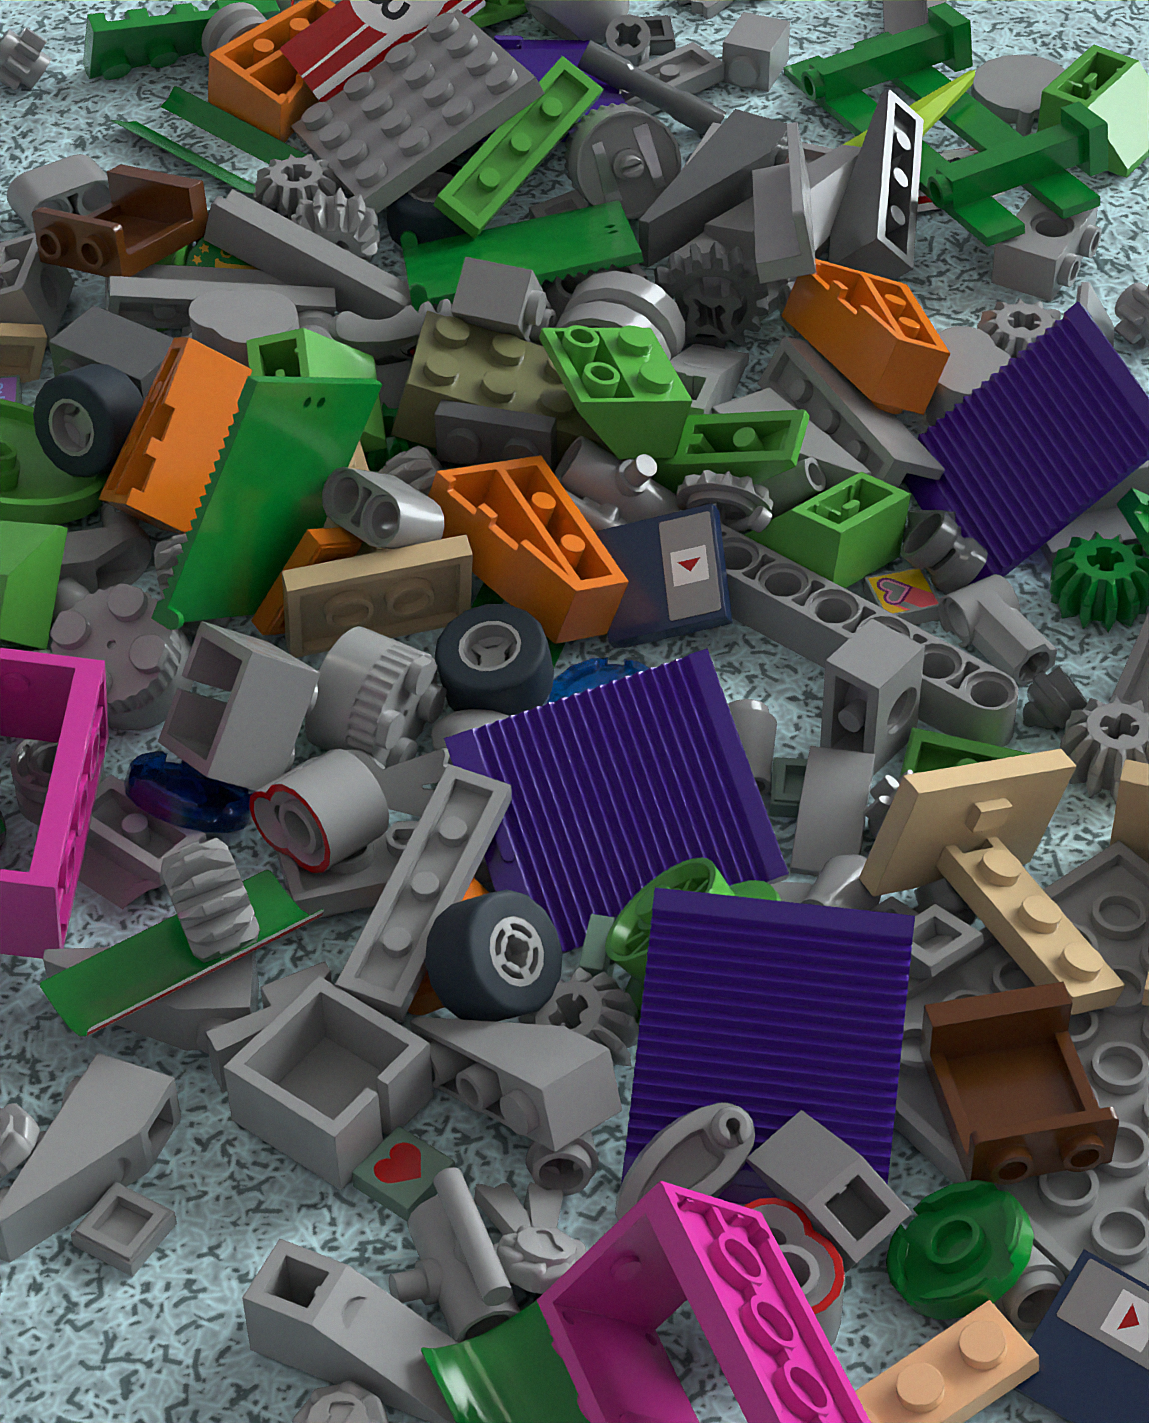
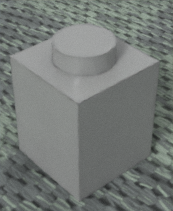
(756, 51)

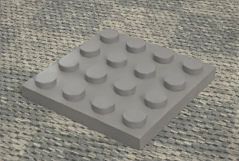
(417, 109)

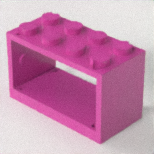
(64, 704)
(742, 1293)

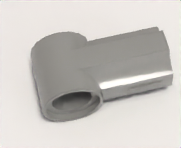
(992, 621)

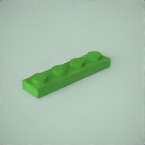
(517, 149)

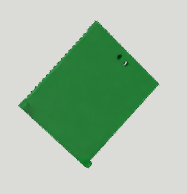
(546, 244)
(264, 492)

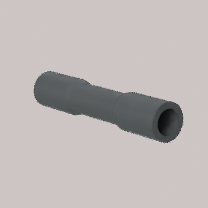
(624, 75)

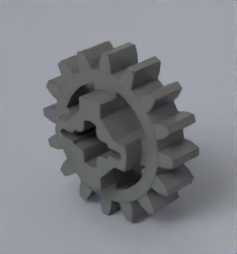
(710, 292)

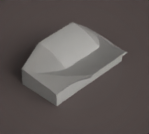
(127, 846)

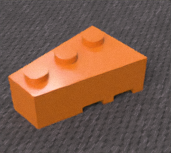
(257, 80)
(870, 334)
(177, 437)
(532, 545)

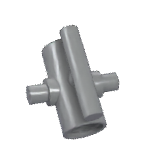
(611, 489)
(455, 1262)

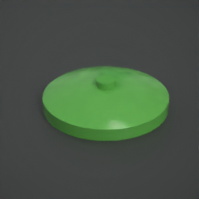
(29, 481)

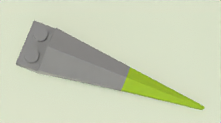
(828, 183)

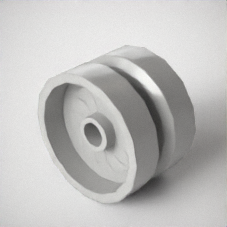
(622, 300)

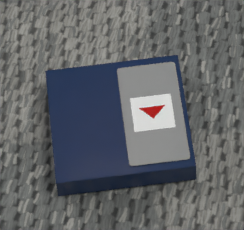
(672, 575)
(1094, 1347)

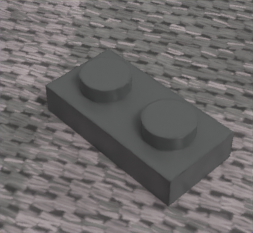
(488, 435)

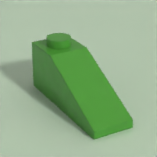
(740, 443)

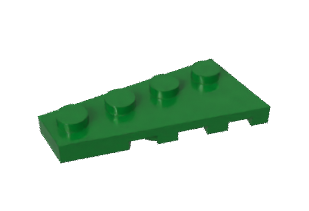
(160, 40)

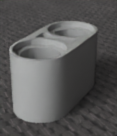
(66, 185)
(381, 508)

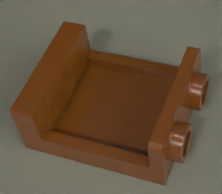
(144, 223)
(1014, 1085)

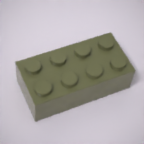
(487, 370)

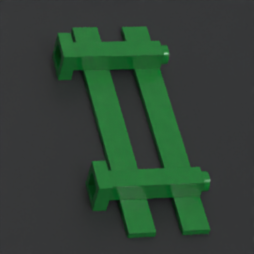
(1004, 155)

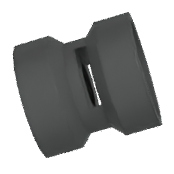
(944, 552)

